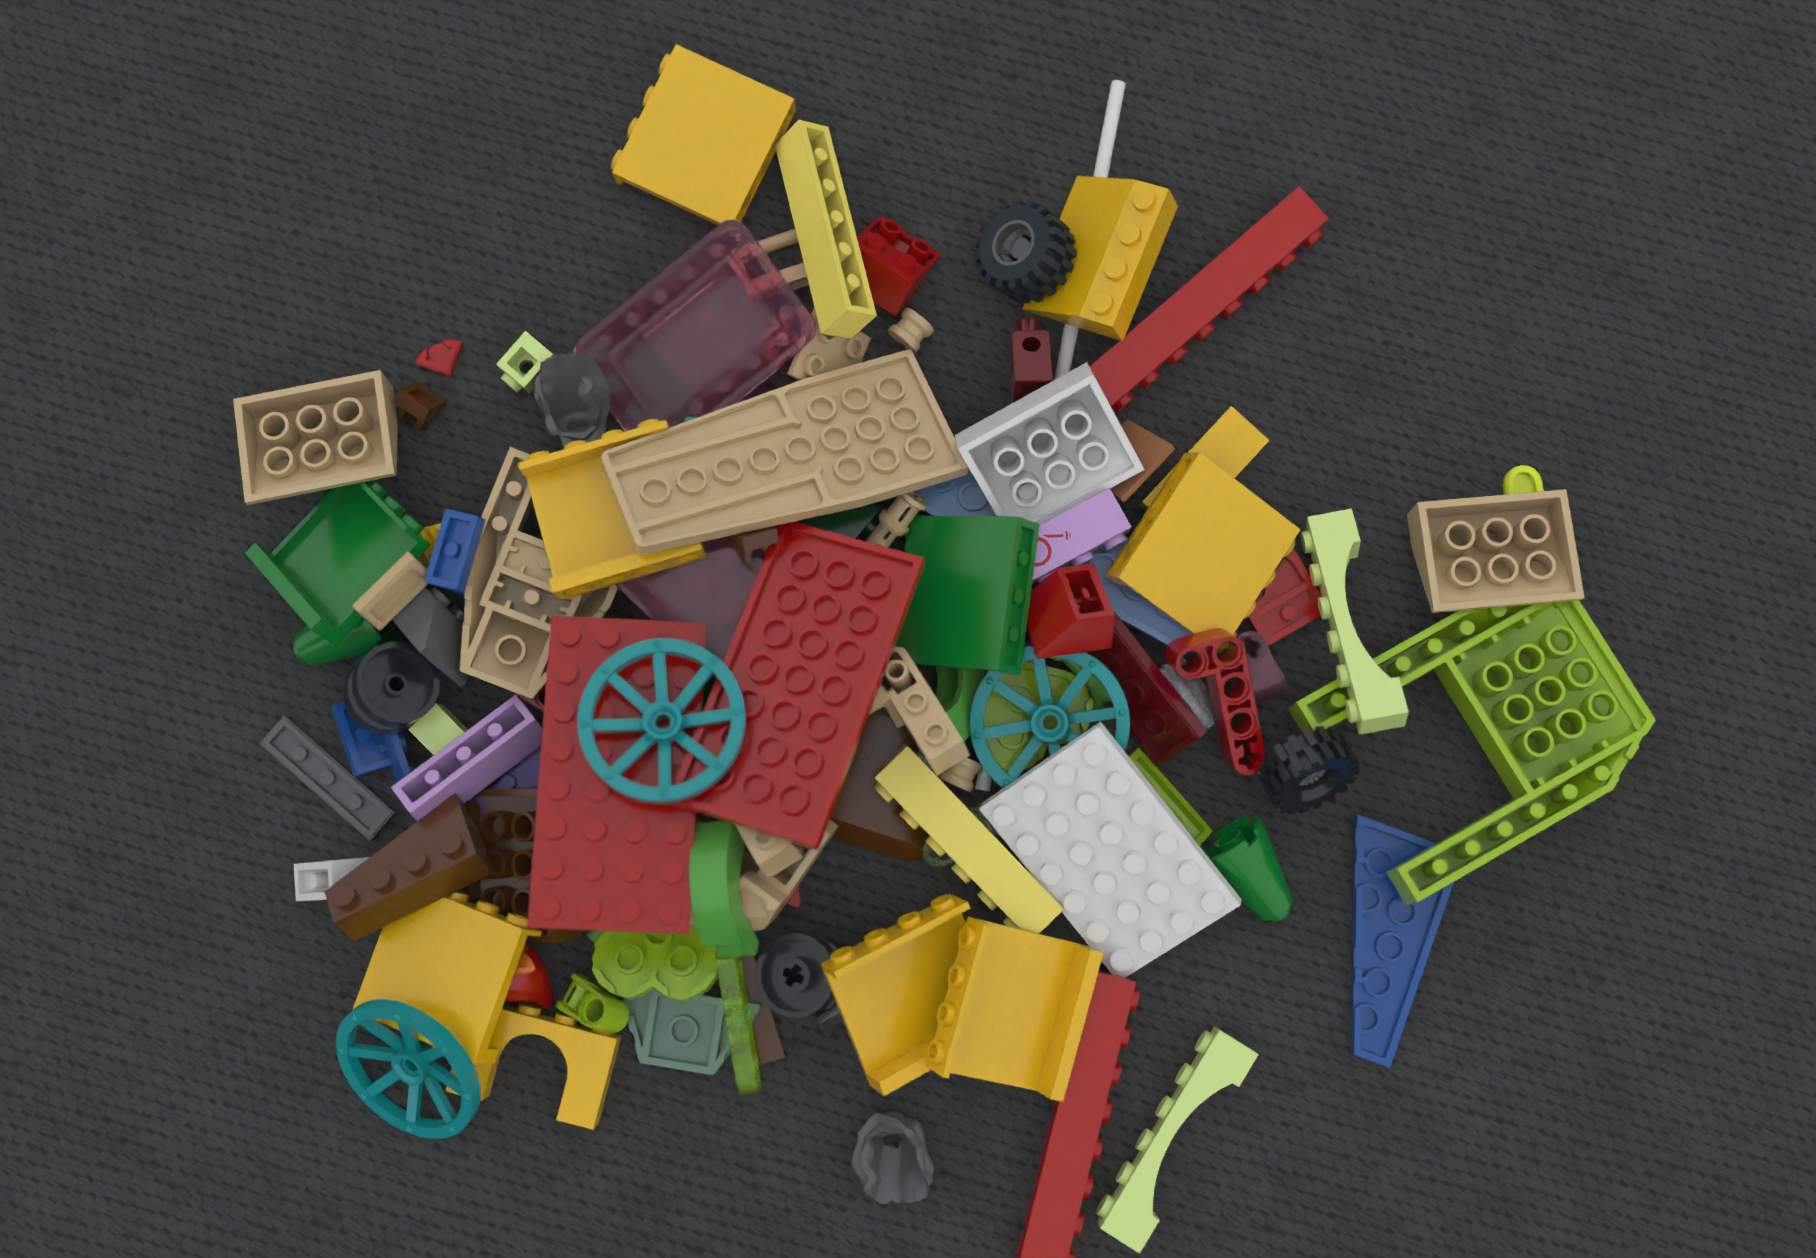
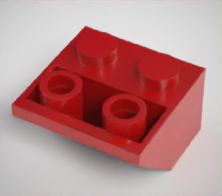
(894, 263)
(1070, 613)

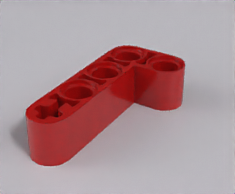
(1224, 703)

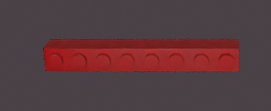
(1207, 296)
(1076, 1123)

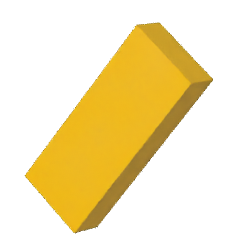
(1228, 443)

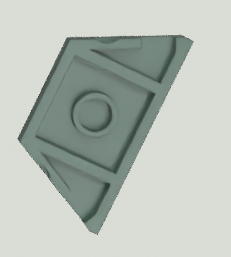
(681, 1034)

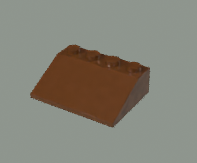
(509, 844)

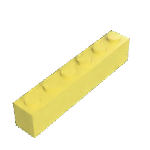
(825, 230)
(966, 841)

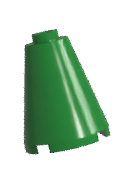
(359, 641)
(1251, 867)

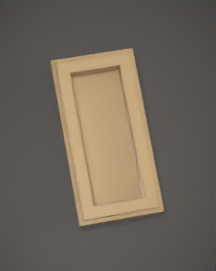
(392, 591)

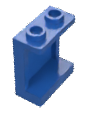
(454, 551)

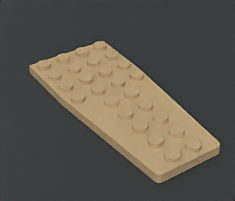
(786, 456)

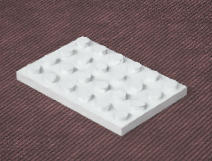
(1110, 852)

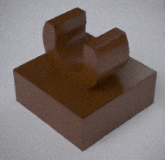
(418, 402)
(753, 540)

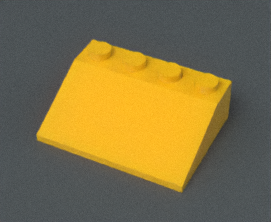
(1117, 240)

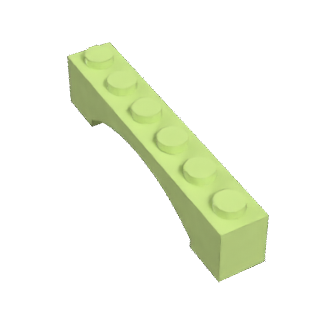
(1374, 697)
(1129, 1211)

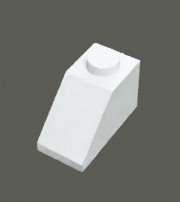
(316, 877)

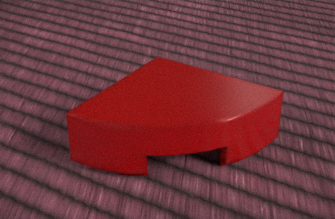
(441, 357)

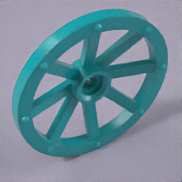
(992, 681)
(653, 716)
(413, 1064)

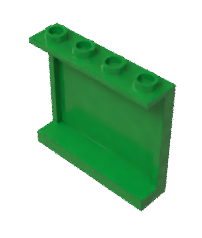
(339, 555)
(971, 591)

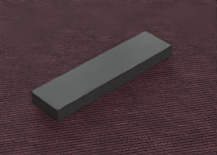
(328, 778)

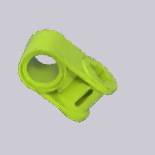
(593, 1005)

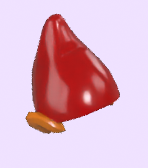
(530, 980)

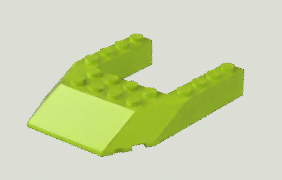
(1540, 704)

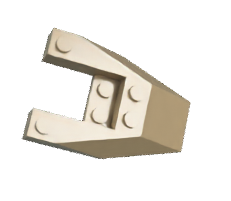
(511, 593)

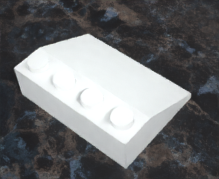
(1049, 449)

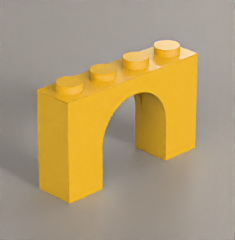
(587, 1052)

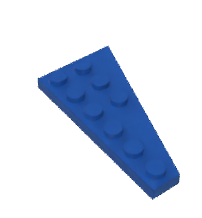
(1387, 939)

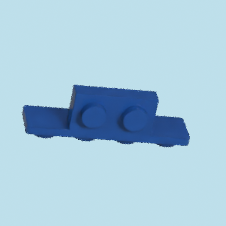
(368, 750)

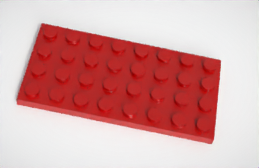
(808, 678)
(595, 852)

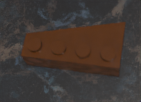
(411, 871)

